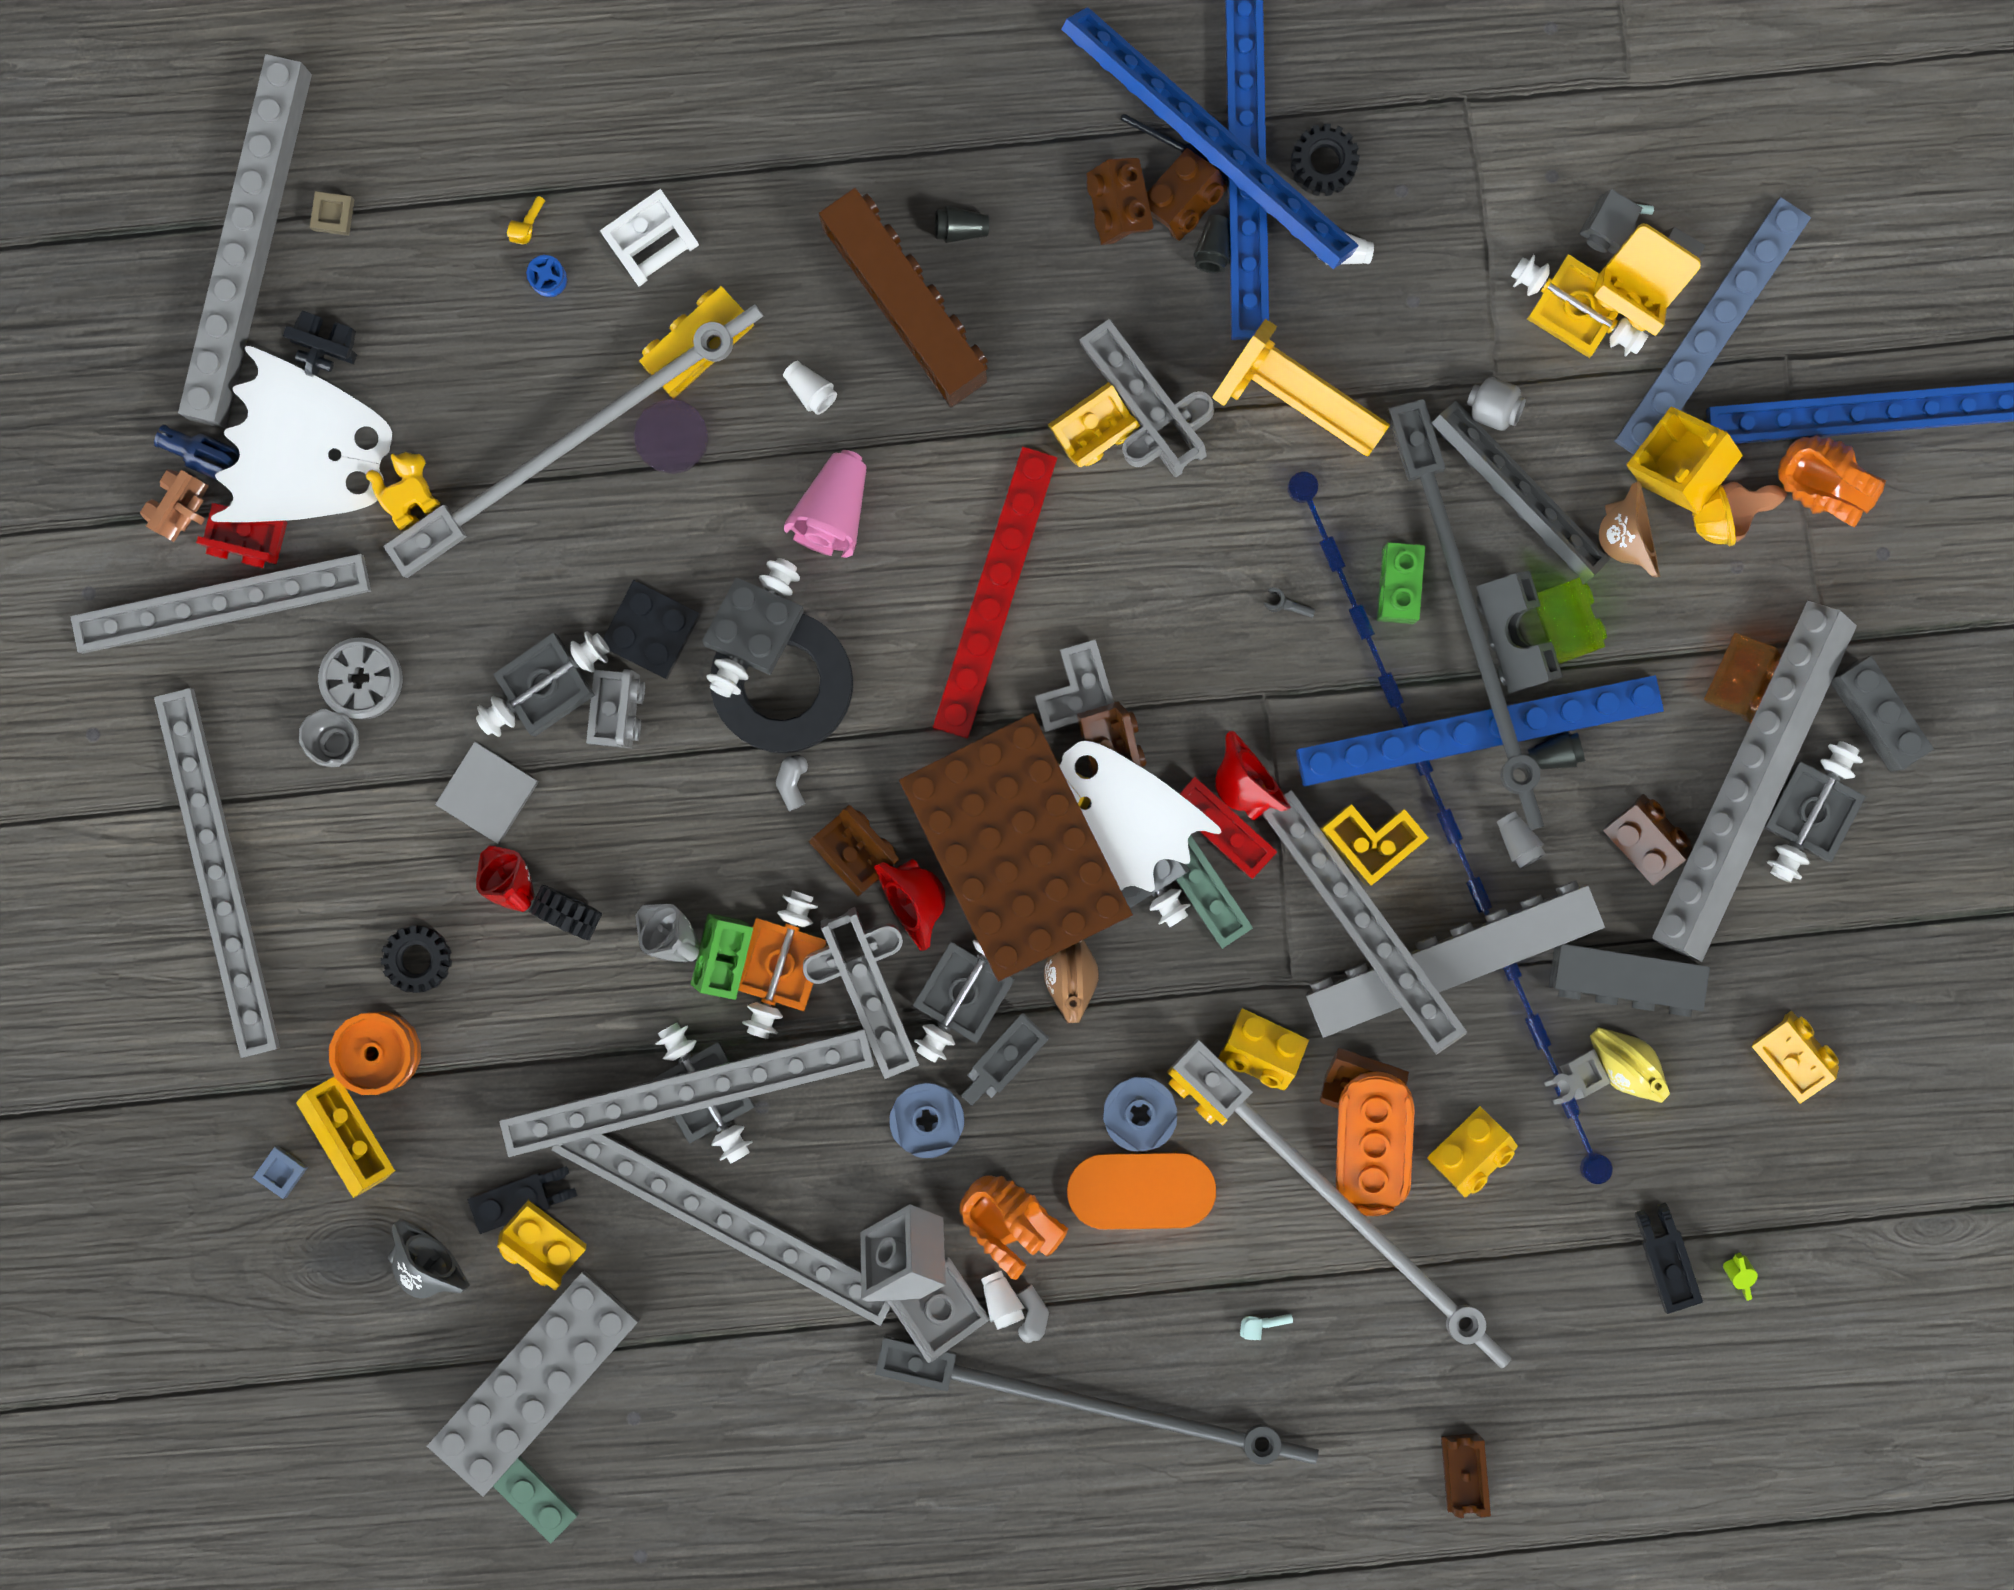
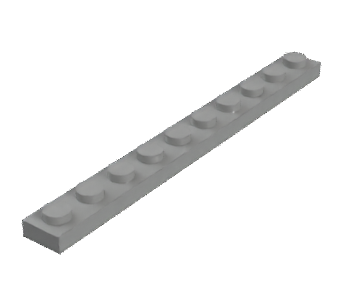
(217, 872)
(686, 1092)
(724, 1221)

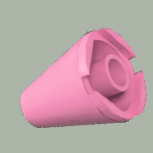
(831, 507)

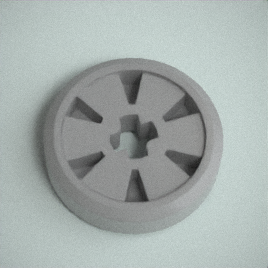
(346, 660)

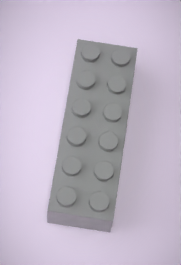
(533, 1383)

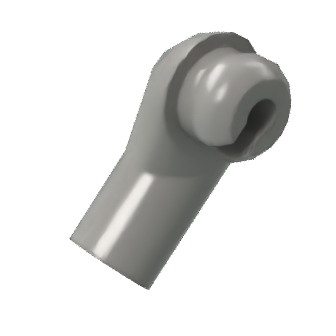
(788, 778)
(1036, 1316)

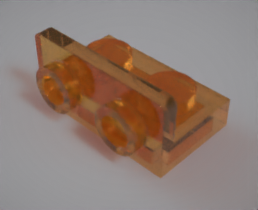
(1743, 676)

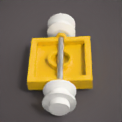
(1571, 309)

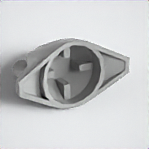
(666, 933)

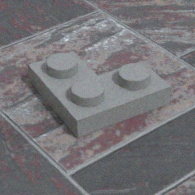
(1086, 690)

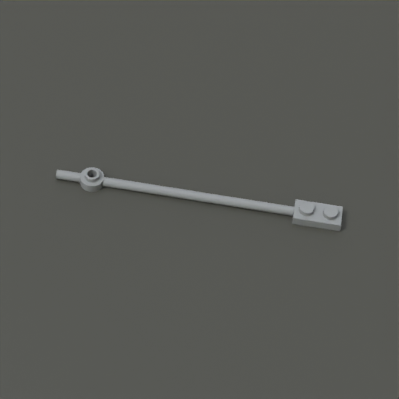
(443, 528)
(1229, 1094)

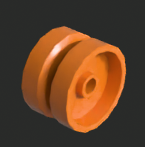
(352, 1054)

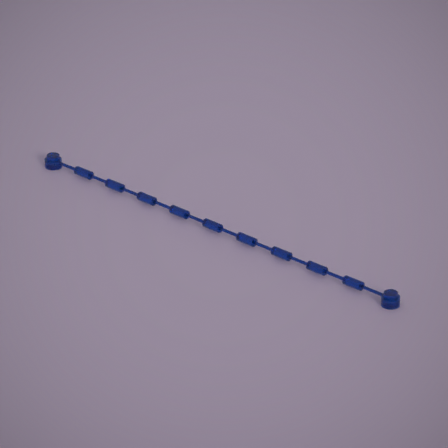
(1302, 489)

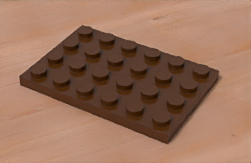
(1015, 847)

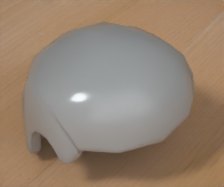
(329, 738)

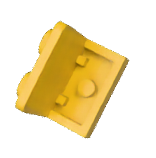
(1645, 278)

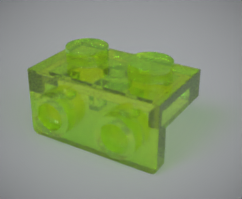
(1570, 620)

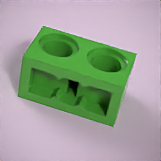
(1401, 583)
(721, 956)

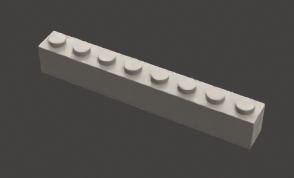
(1462, 956)

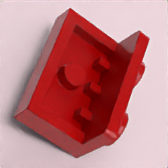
(253, 540)

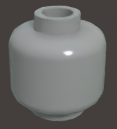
(1496, 403)

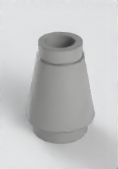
(1520, 841)

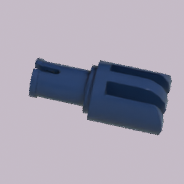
(198, 452)

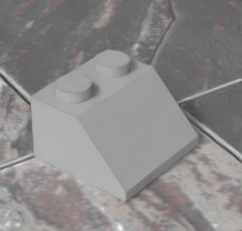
(903, 1256)

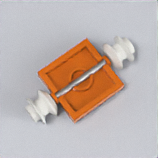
(776, 964)

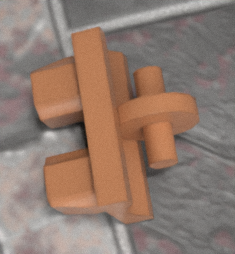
(177, 506)

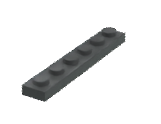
(1520, 491)

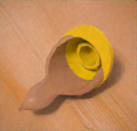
(1732, 509)

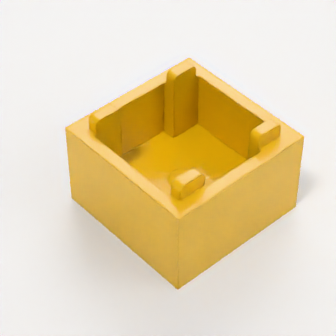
(1684, 460)

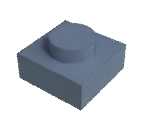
(280, 1172)

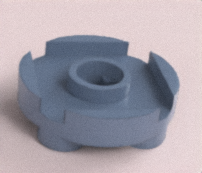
(939, 1102)
(1161, 1112)

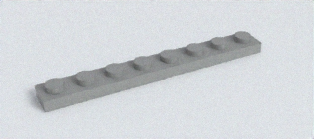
(220, 603)
(1366, 925)

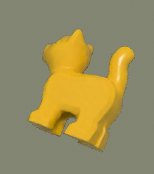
(405, 494)

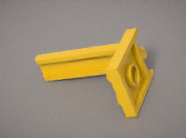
(1302, 391)

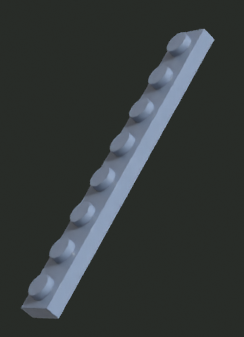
(1716, 321)

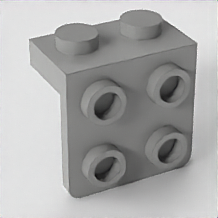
(614, 708)

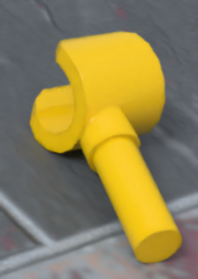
(522, 231)

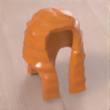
(1829, 479)
(1005, 1213)

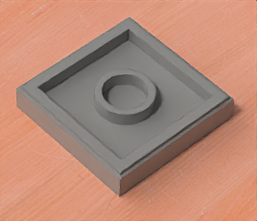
(487, 793)
(942, 1316)

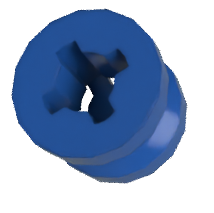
(540, 271)

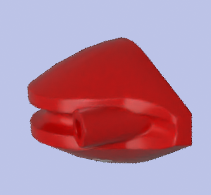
(1245, 782)
(504, 878)
(914, 897)

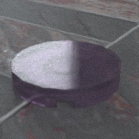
(671, 436)

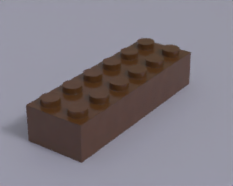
(903, 297)

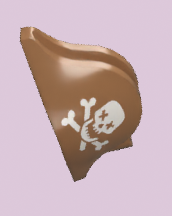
(1627, 532)
(1072, 980)

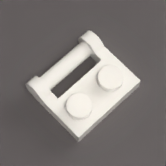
(641, 228)

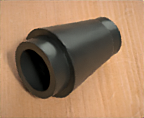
(960, 224)
(1213, 245)
(1558, 752)

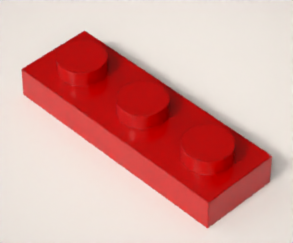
(1236, 838)

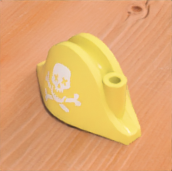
(1630, 1064)

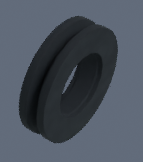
(813, 724)

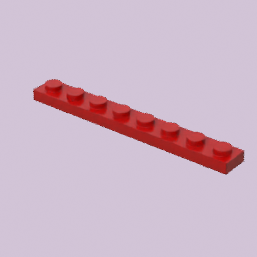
(995, 592)

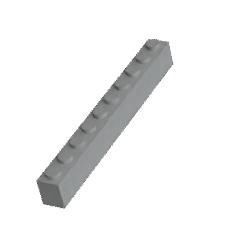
(245, 241)
(1754, 781)

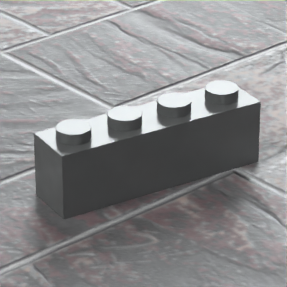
(1630, 978)

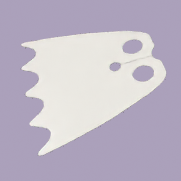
(287, 443)
(1133, 815)

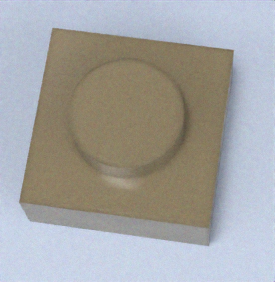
(332, 213)

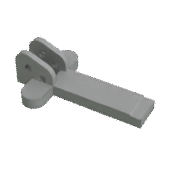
(1147, 402)
(867, 987)

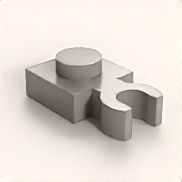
(1580, 1077)

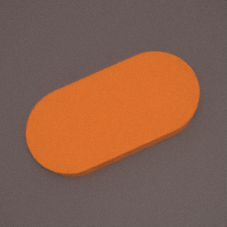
(1375, 1142)
(1141, 1190)

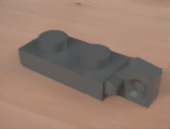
(1004, 1059)

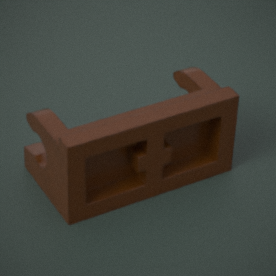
(1465, 1475)

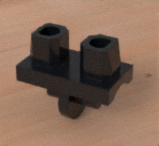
(306, 335)

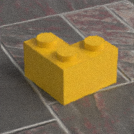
(1370, 851)

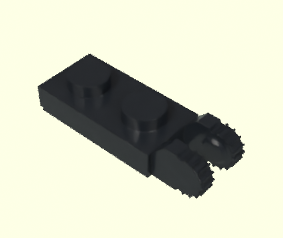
(501, 1204)
(1669, 1262)

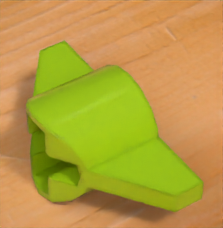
(1741, 1273)

